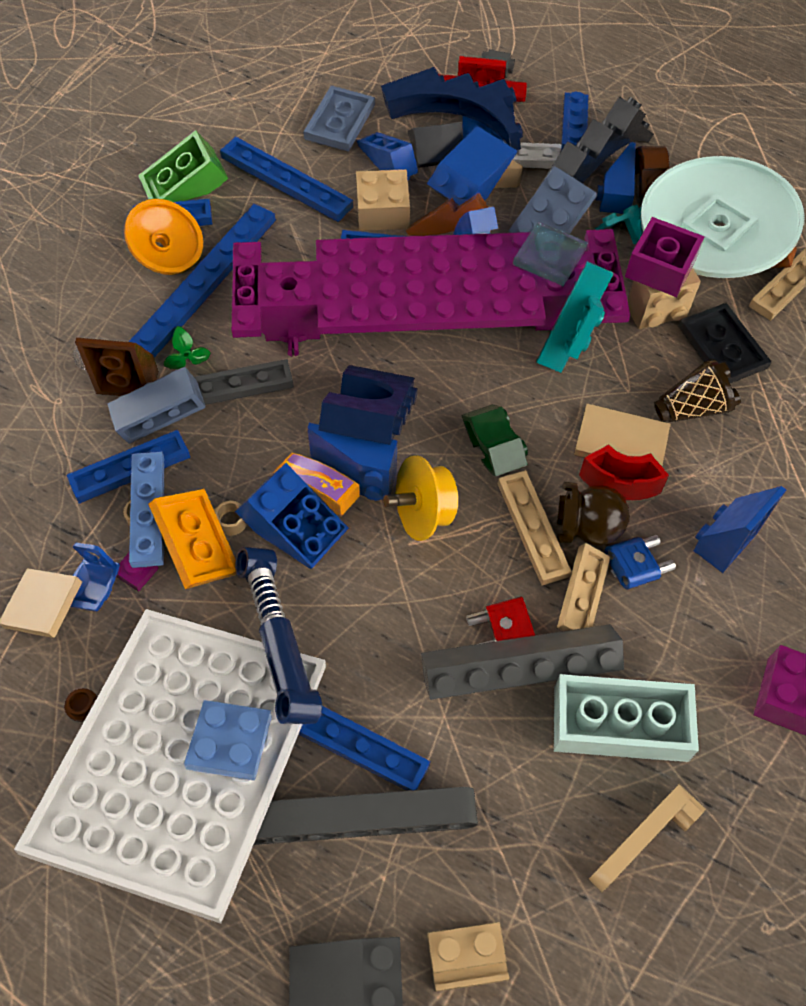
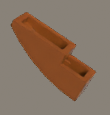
(445, 217)

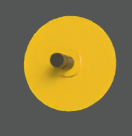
(423, 497)

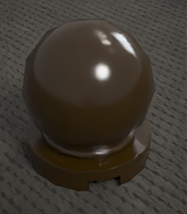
(594, 515)

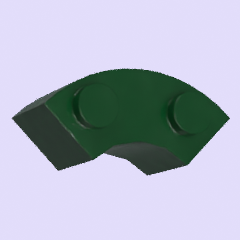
(500, 445)

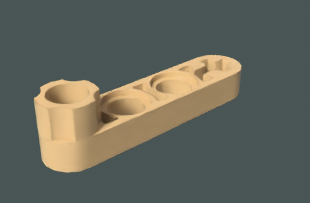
(678, 806)

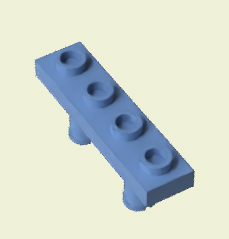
(146, 484)

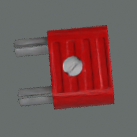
(507, 619)

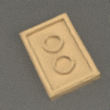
(623, 432)

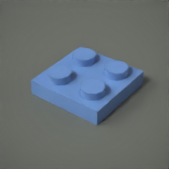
(228, 740)

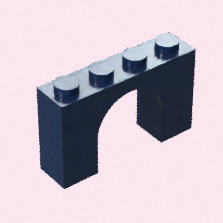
(369, 405)

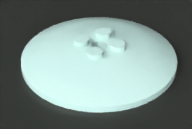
(753, 202)

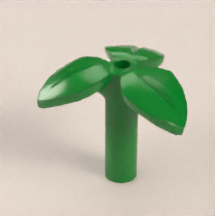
(183, 342)

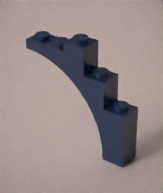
(460, 96)

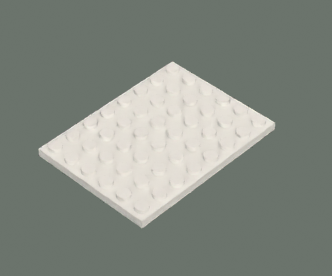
(122, 794)

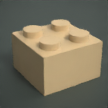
(382, 200)
(653, 307)

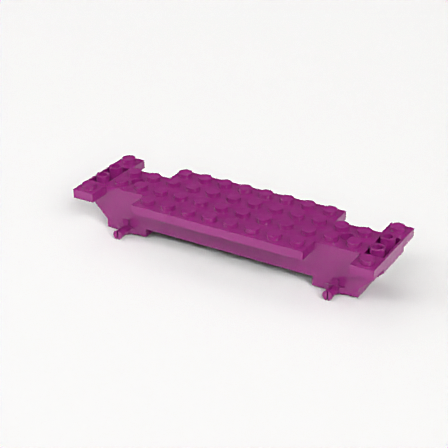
(408, 287)

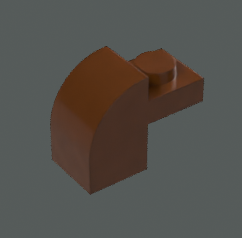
(650, 164)

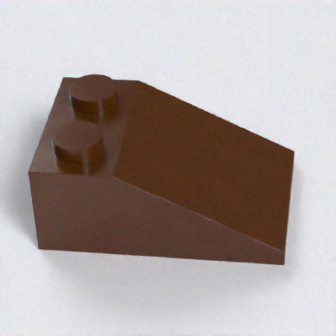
(116, 365)

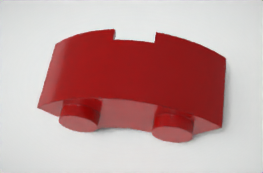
(629, 475)

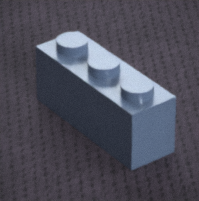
(156, 405)

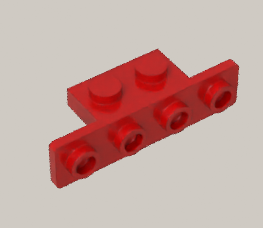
(486, 72)

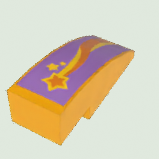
(330, 485)

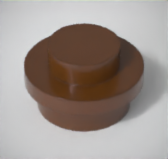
(79, 704)

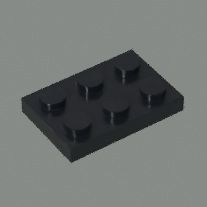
(723, 337)

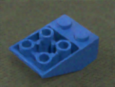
(292, 517)

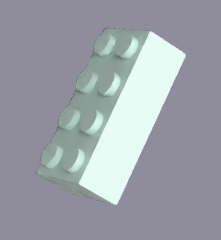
(625, 718)

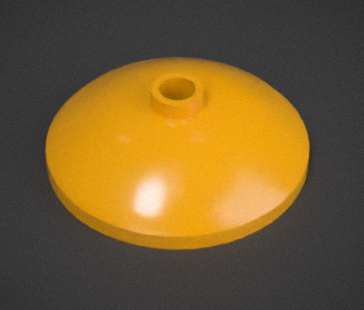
(172, 227)

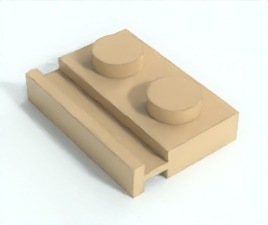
(467, 957)

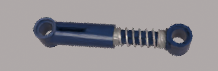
(295, 699)

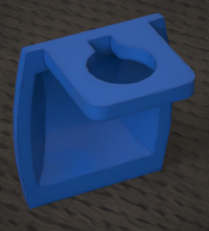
(96, 577)

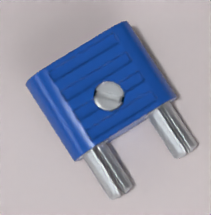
(634, 562)

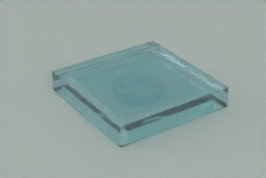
(550, 253)

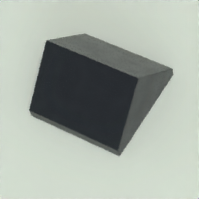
(434, 142)

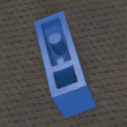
(389, 153)
(618, 183)

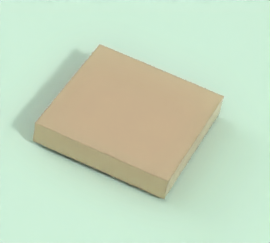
(40, 602)

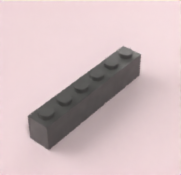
(521, 661)

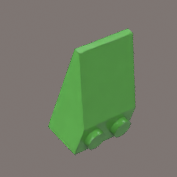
(184, 171)

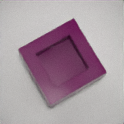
(137, 576)

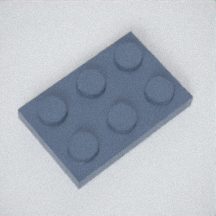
(339, 118)
(556, 203)

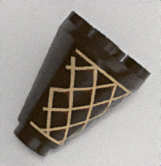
(699, 394)

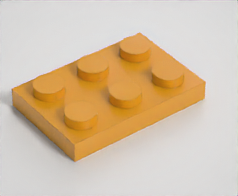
(194, 537)

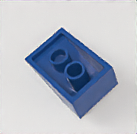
(472, 167)
(363, 461)
(735, 527)

